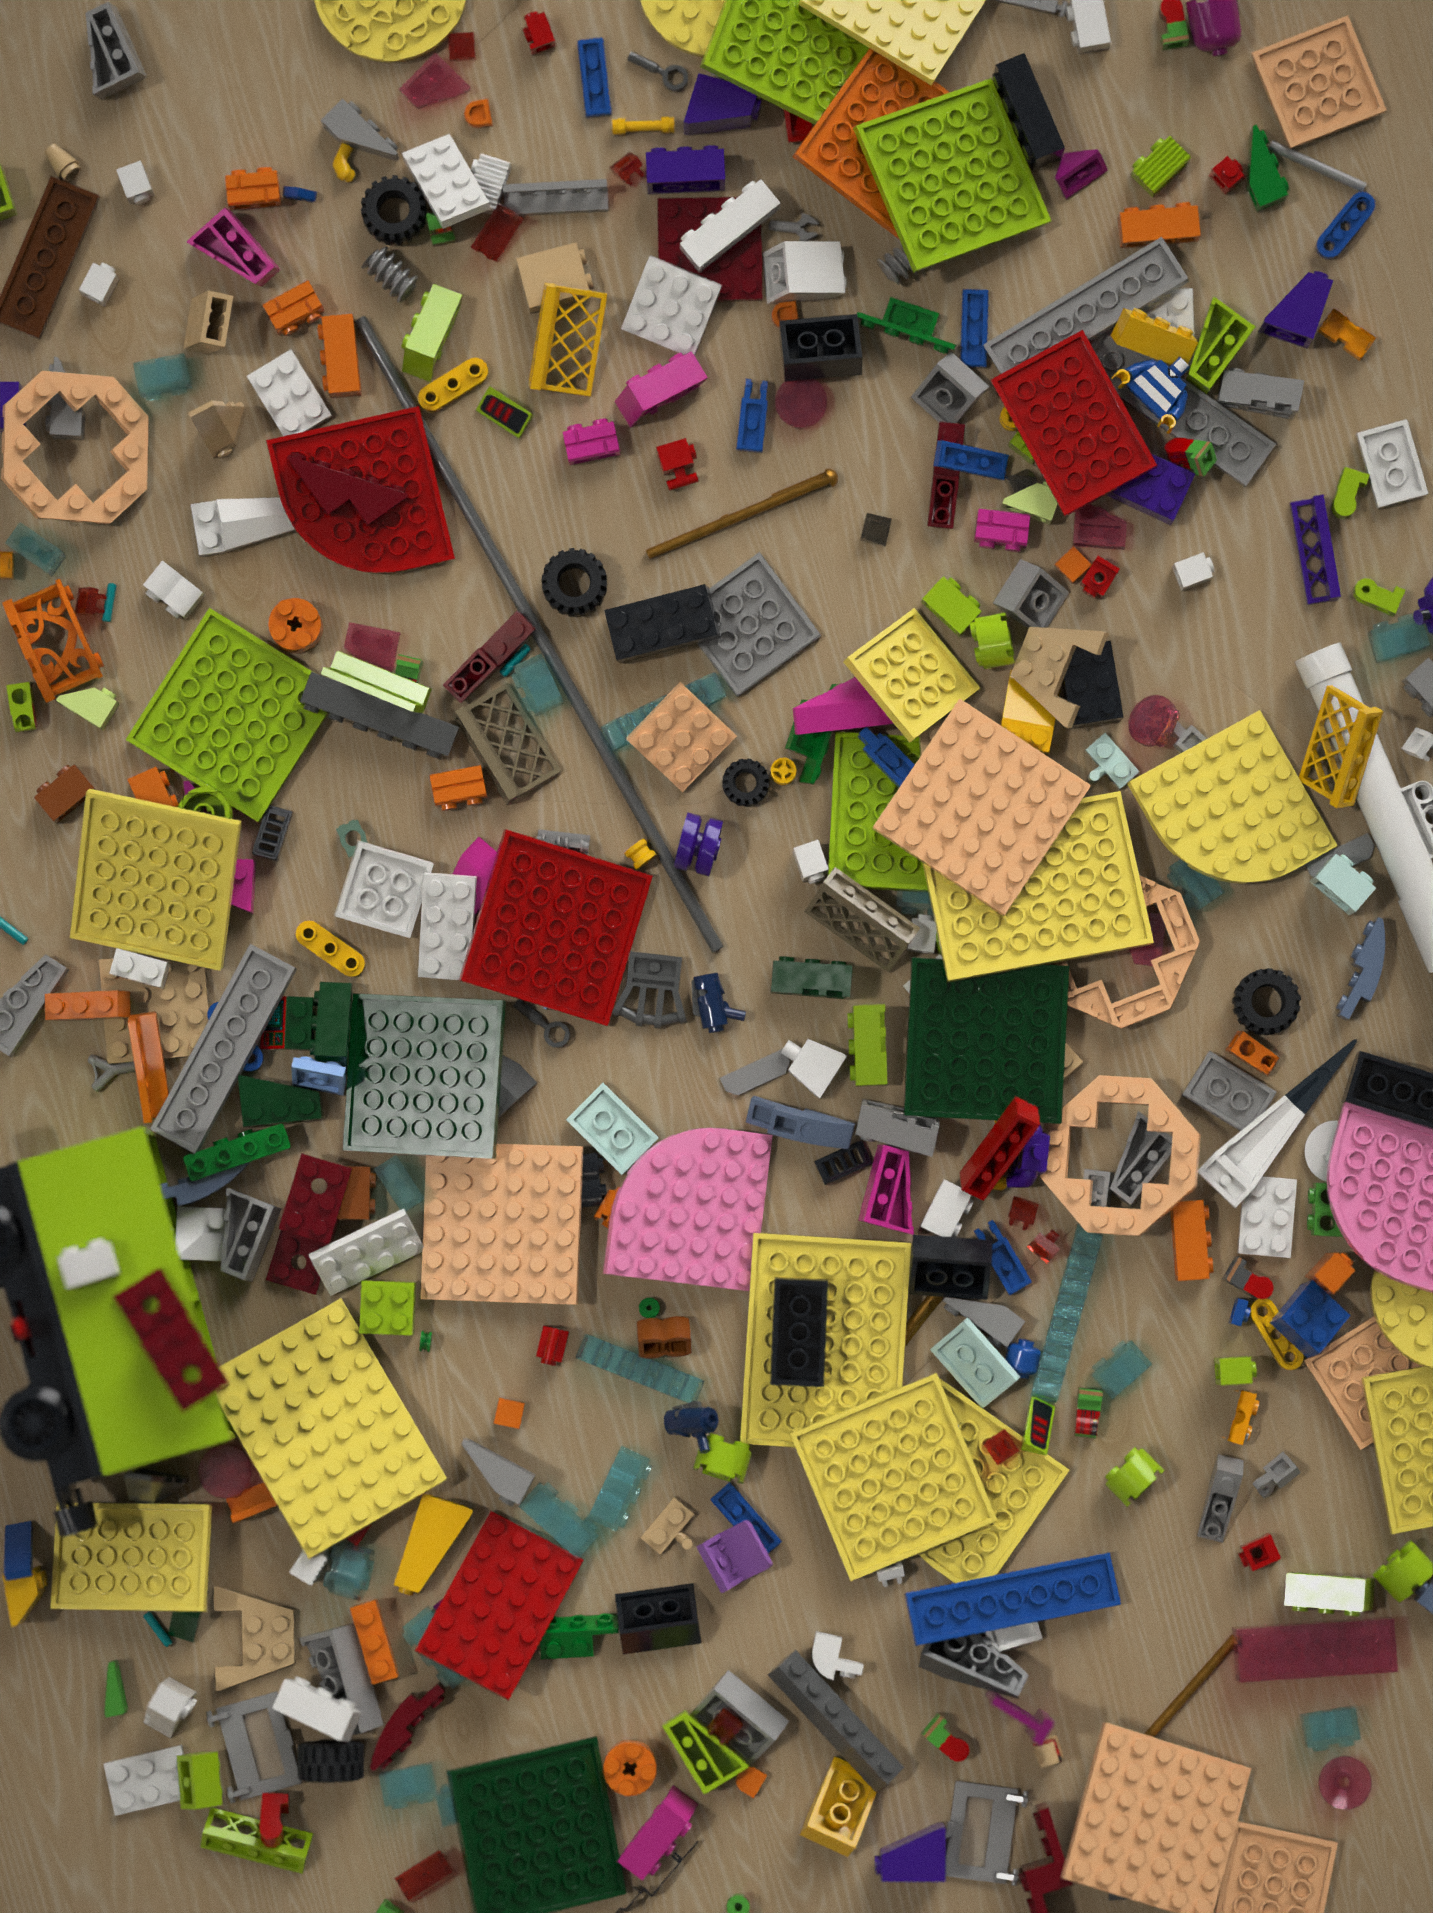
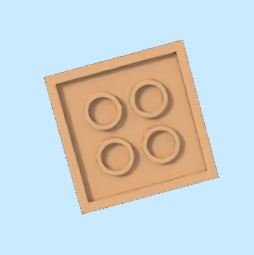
(681, 737)

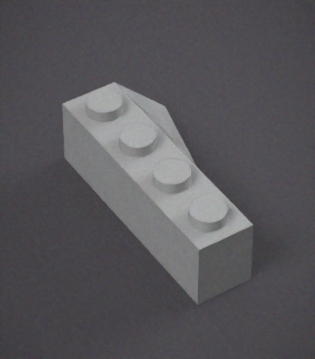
(344, 1671)

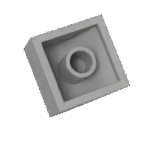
(949, 390)
(1031, 596)

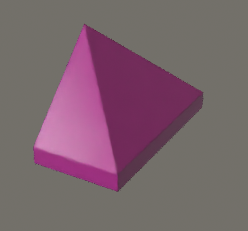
(1078, 170)

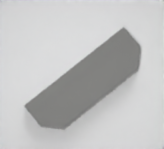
(1356, 850)
(755, 1073)

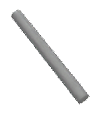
(1317, 166)

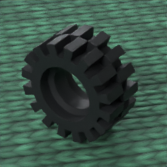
(745, 766)

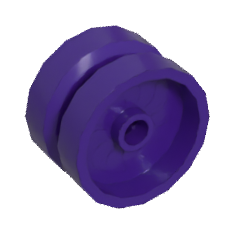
(701, 845)

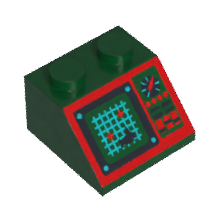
(290, 1025)

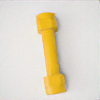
(620, 126)

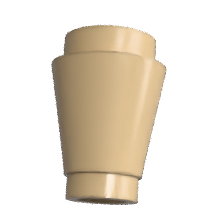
(62, 163)

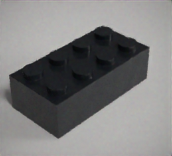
(1028, 112)
(662, 623)
(1391, 1089)
(799, 1332)

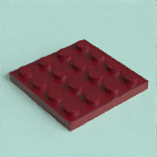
(736, 270)

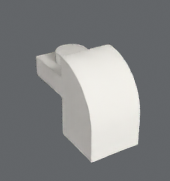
(825, 1657)

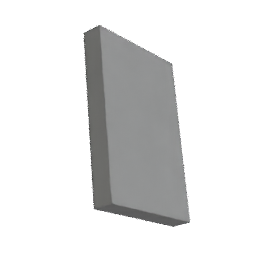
(1228, 1092)

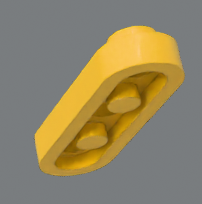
(445, 394)
(342, 951)
(1279, 1346)

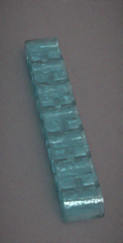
(1066, 1315)

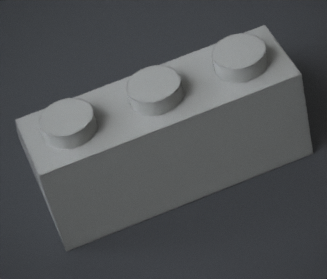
(760, 1719)

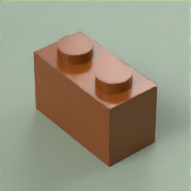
(63, 793)
(357, 1198)

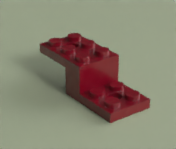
(308, 1221)
(171, 1339)
(1044, 1874)

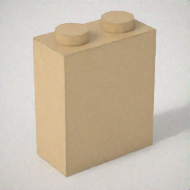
(556, 266)
(208, 322)

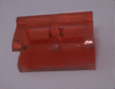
(497, 232)
(425, 1876)

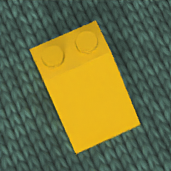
(1027, 717)
(839, 1809)

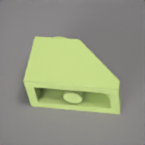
(1033, 500)
(91, 705)

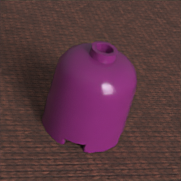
(1214, 25)

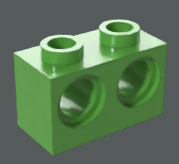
(1319, 1210)

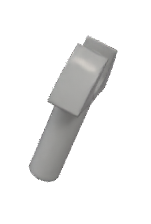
(796, 227)

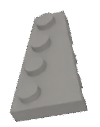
(26, 1001)

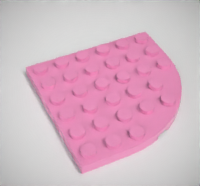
(1384, 1193)
(691, 1209)

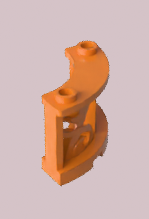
(44, 675)

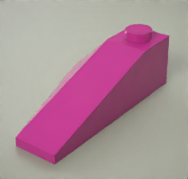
(838, 709)
(478, 862)

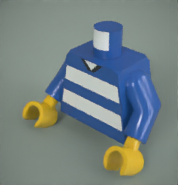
(1158, 388)

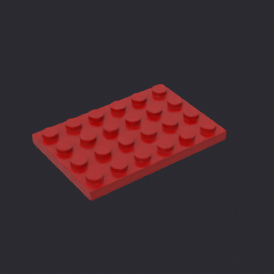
(1073, 423)
(499, 1605)

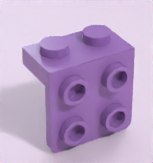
(734, 1555)

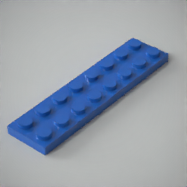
(1012, 1599)

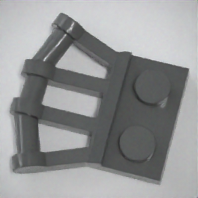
(652, 972)

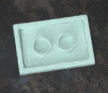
(612, 1129)
(975, 1363)

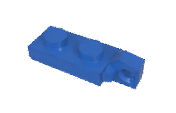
(886, 756)

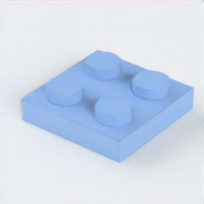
(318, 1076)

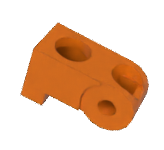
(1252, 1053)

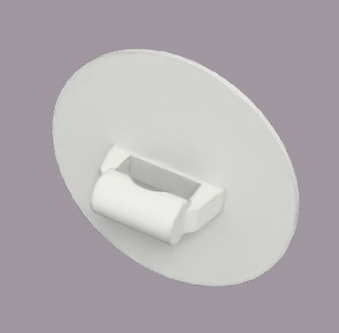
(1319, 1147)

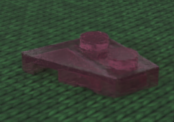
(433, 83)
(1098, 529)
(373, 645)

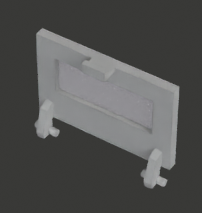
(257, 1746)
(982, 1832)

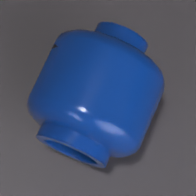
(1023, 1357)

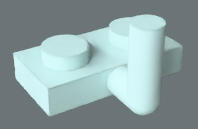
(1110, 762)

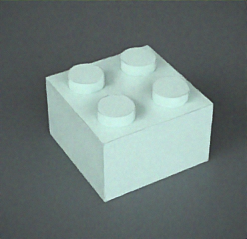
(1343, 883)

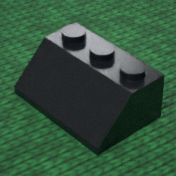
(658, 1618)

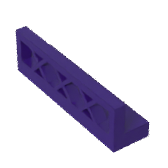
(1325, 548)

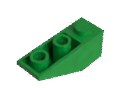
(1263, 179)

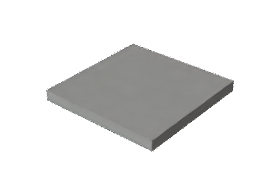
(757, 625)

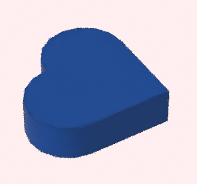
(299, 194)

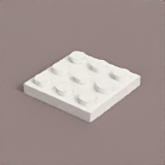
(671, 306)
(383, 889)

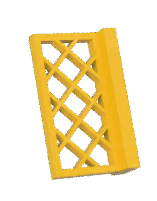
(545, 333)
(1354, 755)

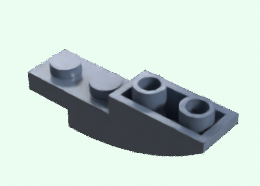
(1369, 959)
(800, 1125)
(192, 1191)

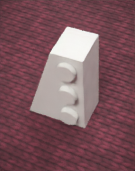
(169, 1705)
(317, 1708)

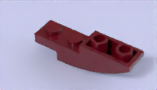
(945, 481)
(489, 657)
(396, 1732)

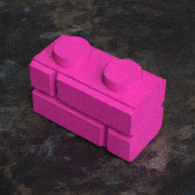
(591, 442)
(1001, 529)

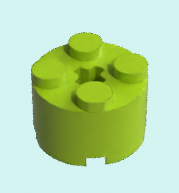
(993, 641)
(209, 799)
(724, 1459)
(1133, 1476)
(1404, 1571)

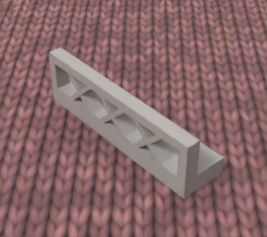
(557, 197)

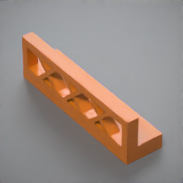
(148, 1063)
(250, 1502)

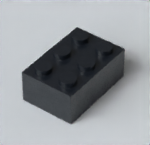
(820, 347)
(1094, 687)
(950, 1267)

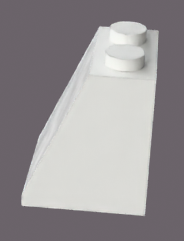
(804, 271)

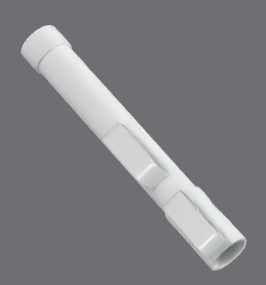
(1391, 812)

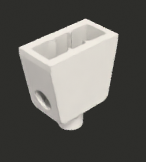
(813, 1064)

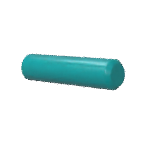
(109, 602)
(516, 659)
(13, 932)
(157, 1628)

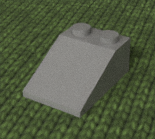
(502, 1474)

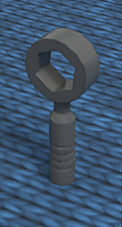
(654, 68)
(537, 1019)

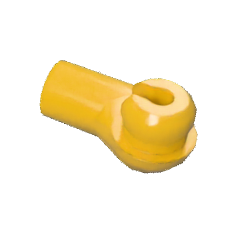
(341, 163)

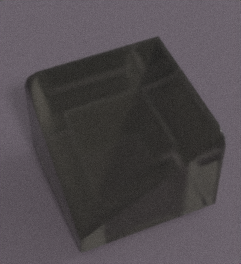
(1020, 480)
(876, 529)

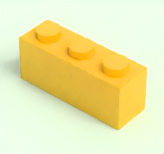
(1153, 337)

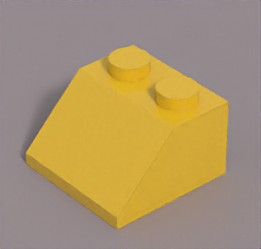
(24, 1594)

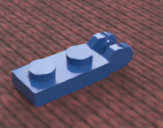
(752, 419)
(1005, 1261)

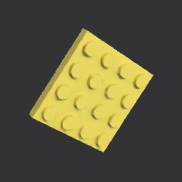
(911, 675)

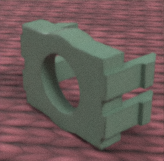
(343, 830)

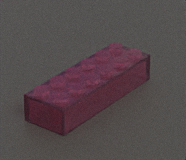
(1315, 1649)

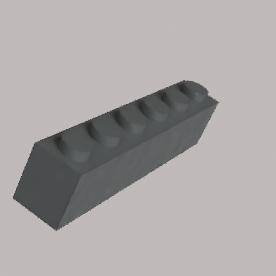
(379, 715)
(835, 1721)

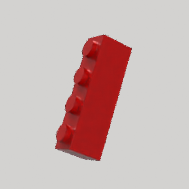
(999, 1148)

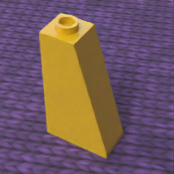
(430, 1538)

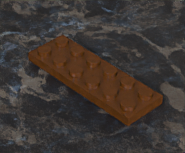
(46, 257)

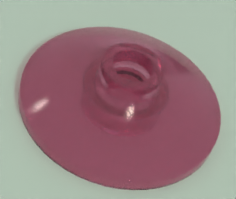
(1358, 1782)

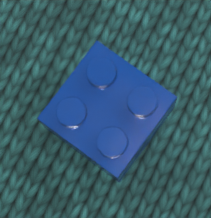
(1310, 1319)

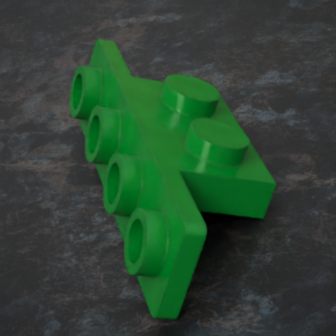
(908, 321)
(812, 746)
(236, 1152)
(574, 1635)

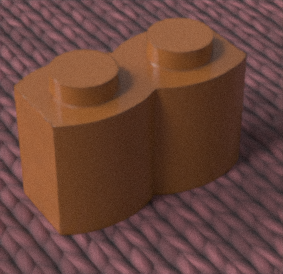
(664, 1337)

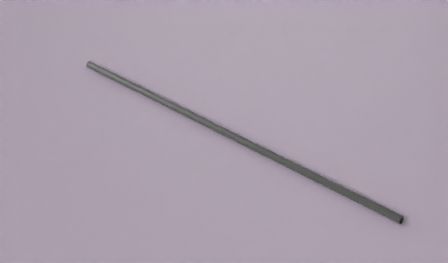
(544, 644)

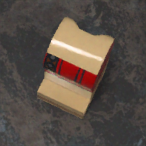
(1049, 1752)

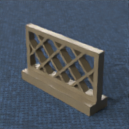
(487, 755)
(868, 910)

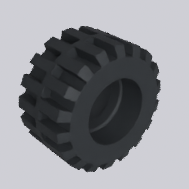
(390, 189)
(570, 560)
(1289, 1001)
(330, 1761)

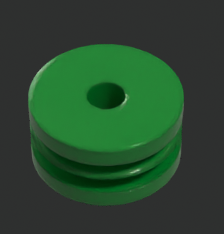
(643, 1307)
(425, 1341)

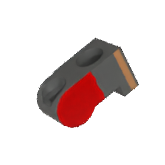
(1246, 1281)

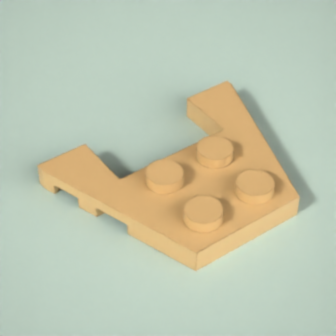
(1045, 661)
(266, 1637)

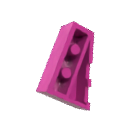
(233, 246)
(660, 387)
(244, 885)
(887, 1193)
(658, 1834)

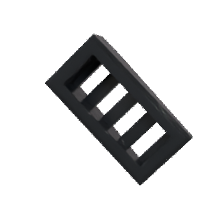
(264, 853)
(823, 1171)

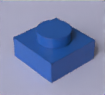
(1240, 1312)

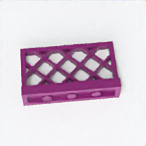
(1037, 1725)

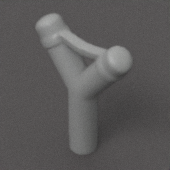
(110, 1070)

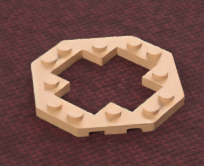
(129, 452)
(1168, 968)
(1156, 1198)

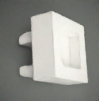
(1419, 744)
(890, 1572)

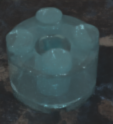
(349, 1571)

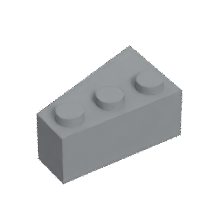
(112, 52)
(888, 1125)

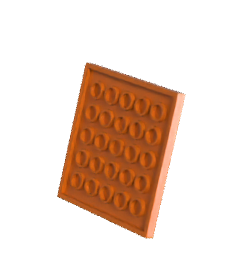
(832, 147)

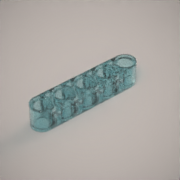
(706, 689)
(639, 1369)

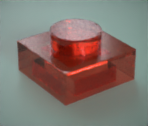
(461, 46)

